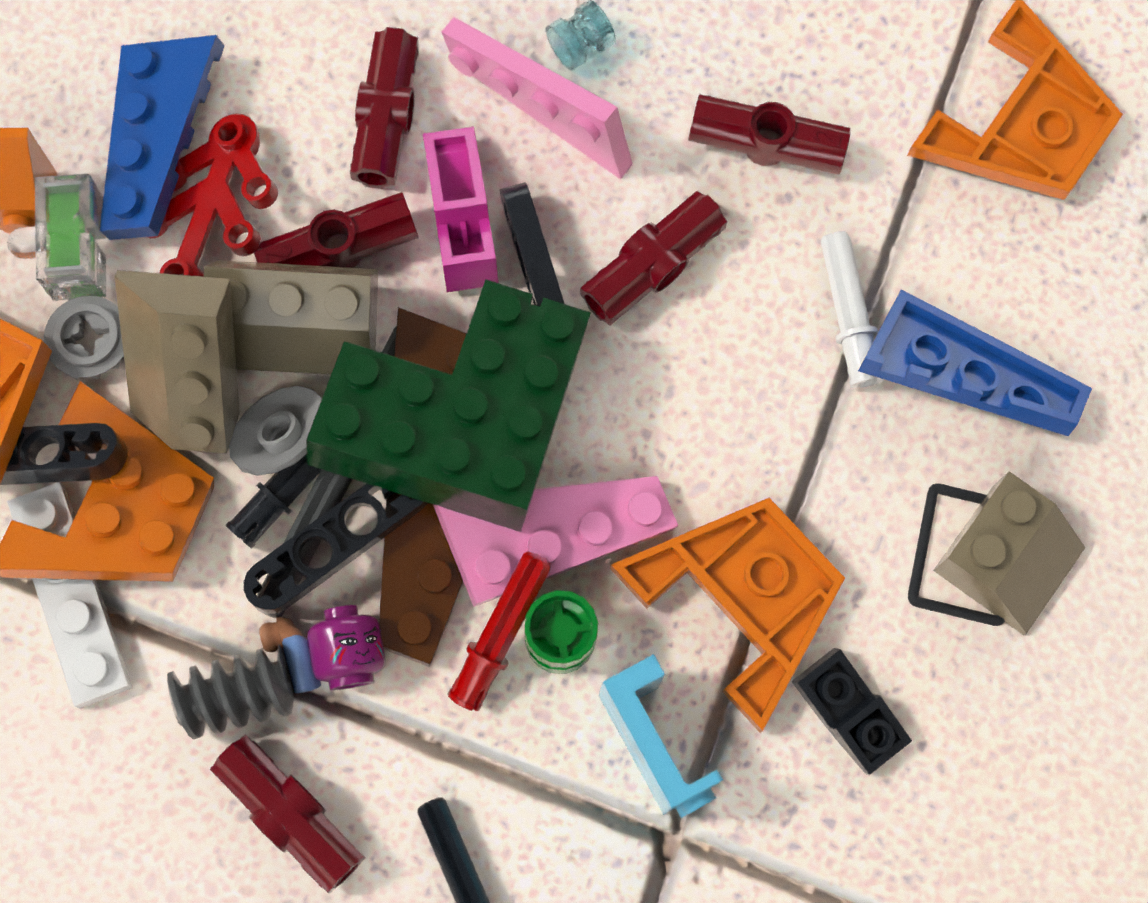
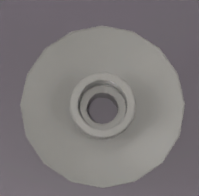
(274, 431)

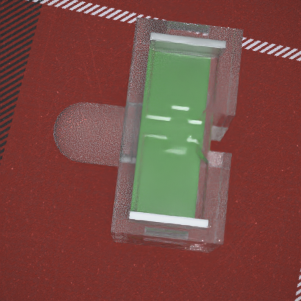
(64, 237)

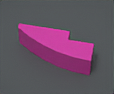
(460, 209)

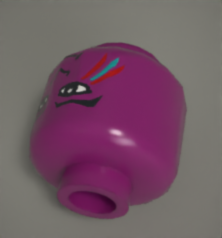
(346, 648)

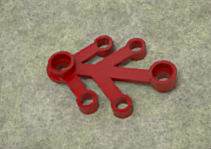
(215, 195)

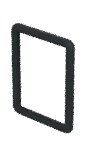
(921, 552)

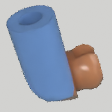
(295, 651)

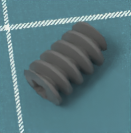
(231, 694)

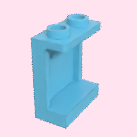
(621, 700)

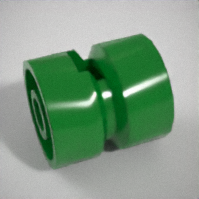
(560, 631)

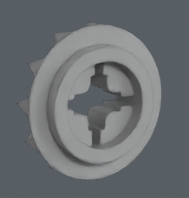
(67, 327)

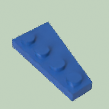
(150, 129)
(963, 364)

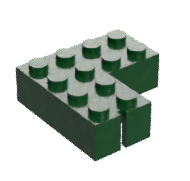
(458, 437)

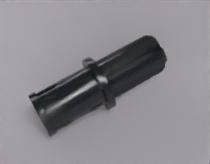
(271, 501)

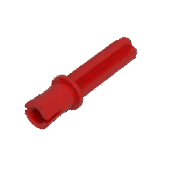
(489, 653)

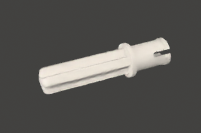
(850, 307)

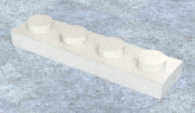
(74, 608)

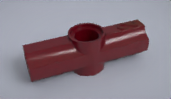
(384, 108)
(800, 143)
(368, 229)
(653, 257)
(287, 813)

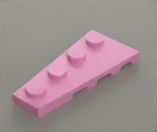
(547, 97)
(563, 526)

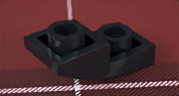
(851, 711)

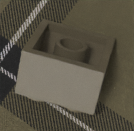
(1012, 553)

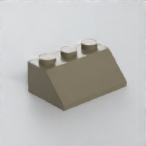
(298, 313)
(180, 357)

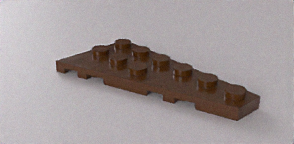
(418, 565)

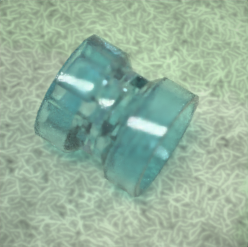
(580, 34)

